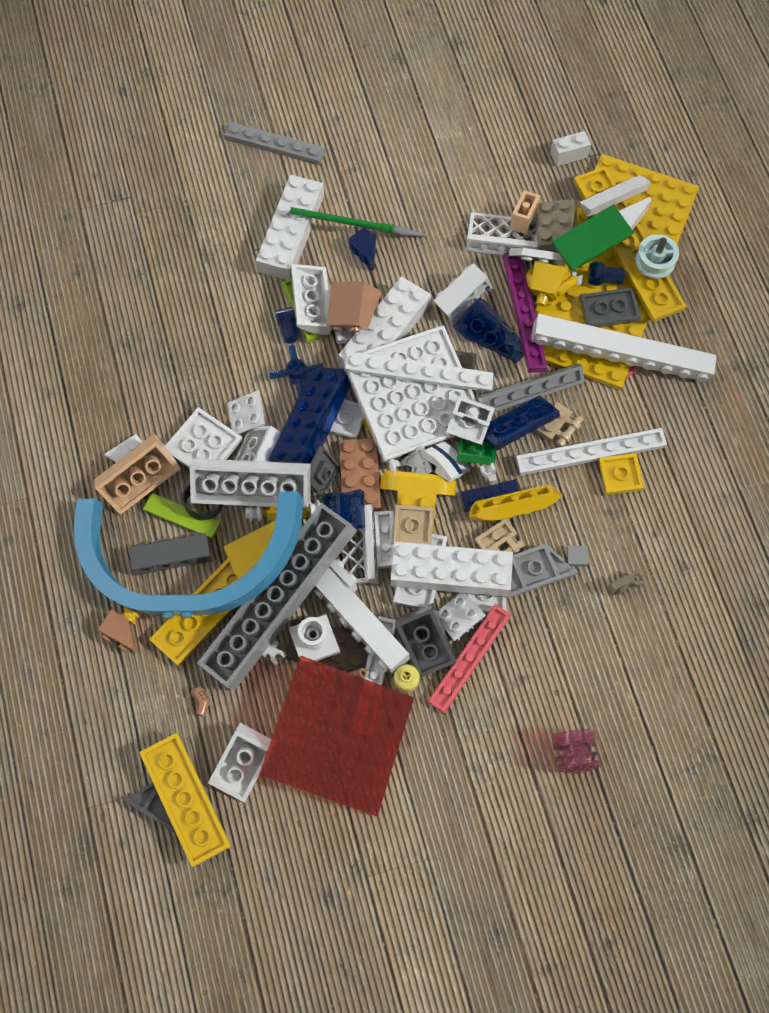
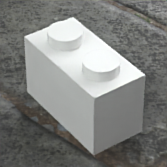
(570, 148)

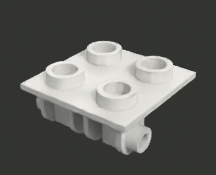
(246, 413)
(460, 616)

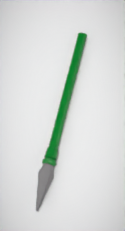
(355, 222)

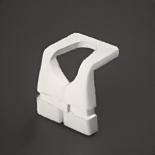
(415, 460)

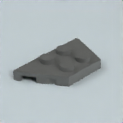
(150, 804)

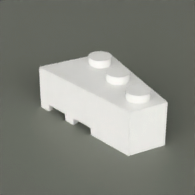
(462, 291)

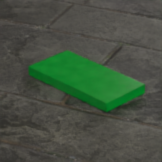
(592, 237)

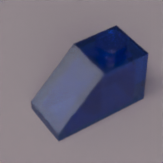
(364, 247)

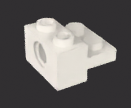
(472, 412)

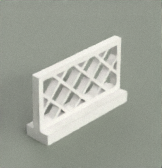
(497, 245)
(369, 550)

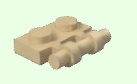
(553, 428)
(499, 535)

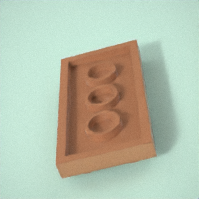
(360, 469)

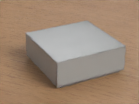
(577, 556)

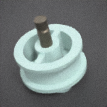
(657, 256)

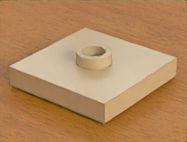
(413, 524)

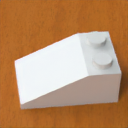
(240, 763)

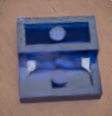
(348, 506)

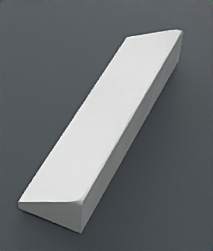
(615, 195)

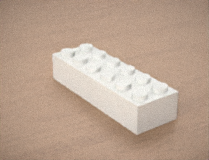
(289, 232)
(391, 318)
(247, 482)
(451, 569)

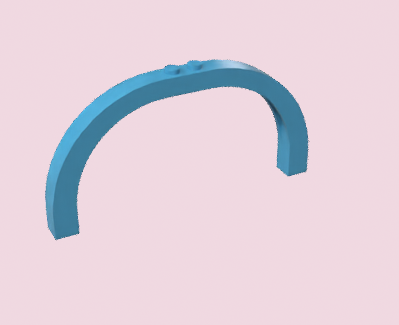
(265, 571)

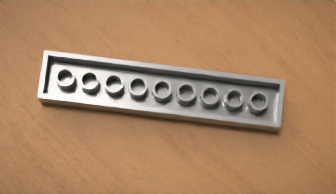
(266, 614)

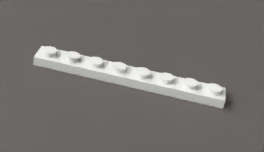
(418, 371)
(590, 451)

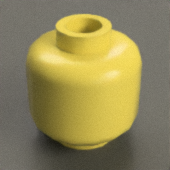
(406, 685)

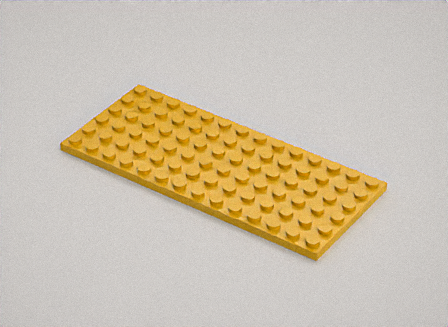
(665, 216)

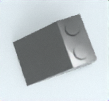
(425, 640)

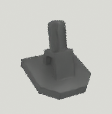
(323, 471)

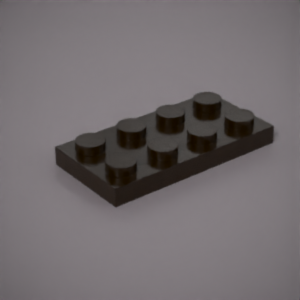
(351, 655)

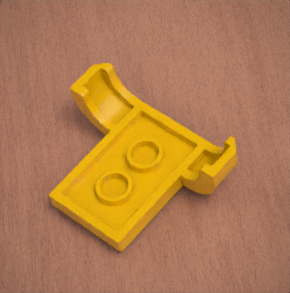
(417, 488)

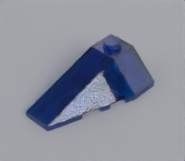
(485, 327)

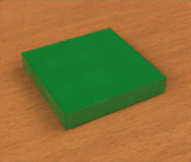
(475, 453)

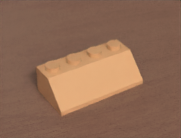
(136, 474)

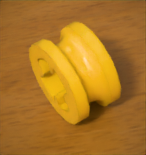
(130, 615)

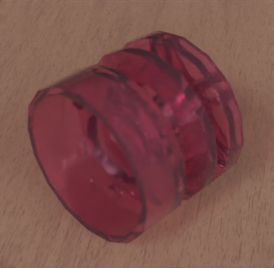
(575, 751)

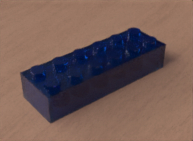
(311, 416)

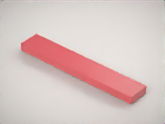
(469, 658)

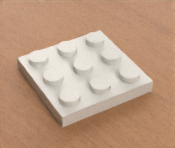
(202, 439)

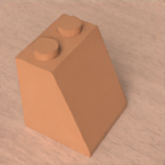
(352, 305)

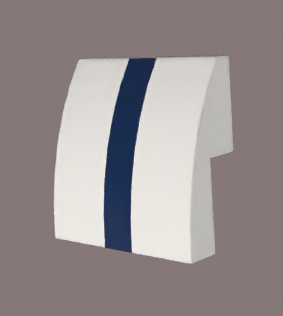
(446, 461)

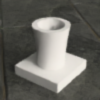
(315, 648)

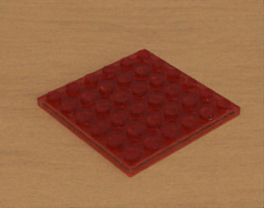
(337, 736)

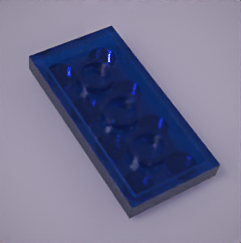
(520, 422)

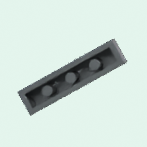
(170, 554)

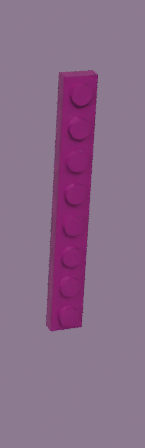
(524, 313)

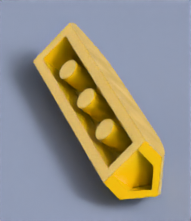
(514, 504)

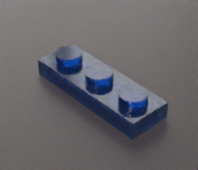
(470, 496)

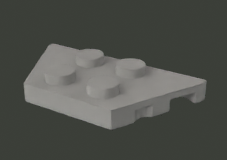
(537, 569)

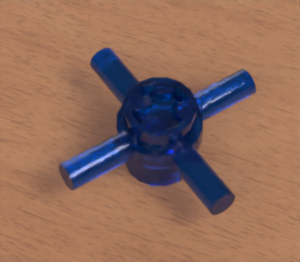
(295, 365)

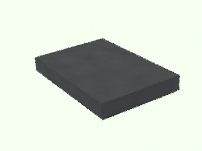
(610, 307)

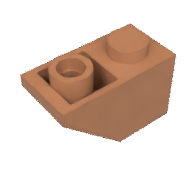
(120, 630)

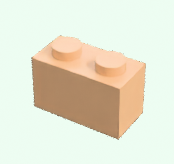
(525, 212)

